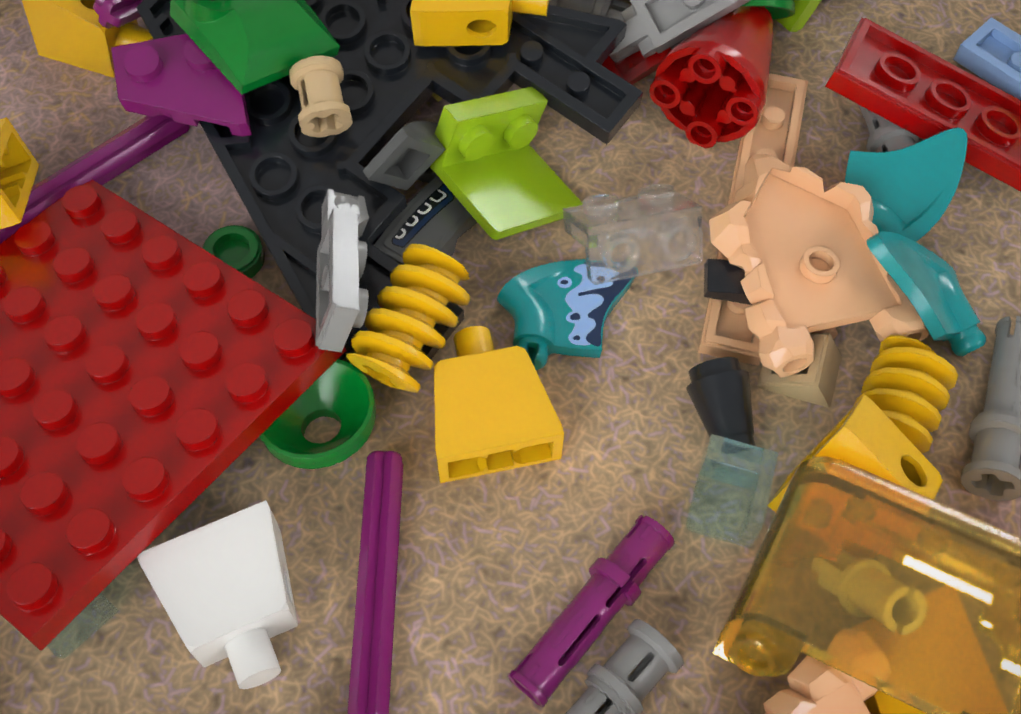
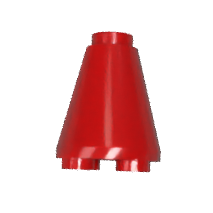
(718, 77)

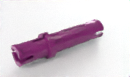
(572, 633)

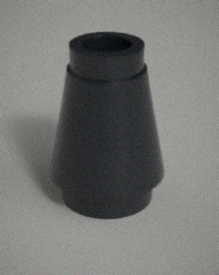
(723, 398)

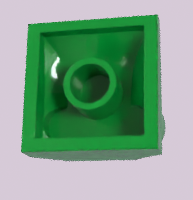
(254, 38)

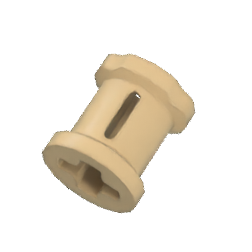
(320, 96)

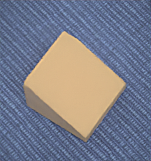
(812, 384)

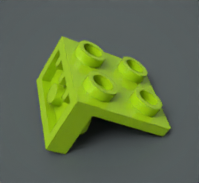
(494, 166)

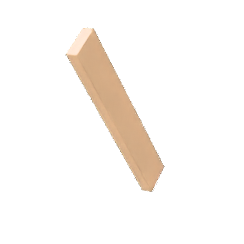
(776, 134)

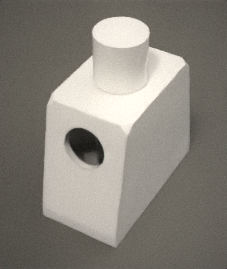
(227, 591)

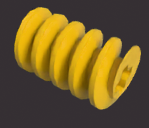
(409, 316)
(910, 387)

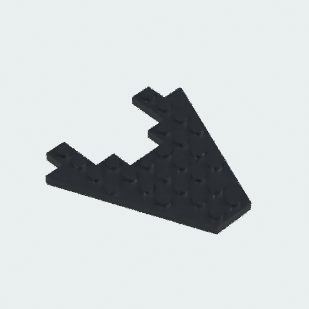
(384, 83)

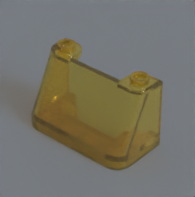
(883, 593)

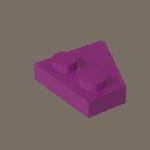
(177, 81)

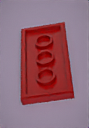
(930, 97)

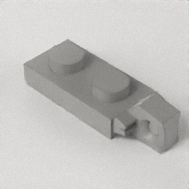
(662, 23)
(339, 268)

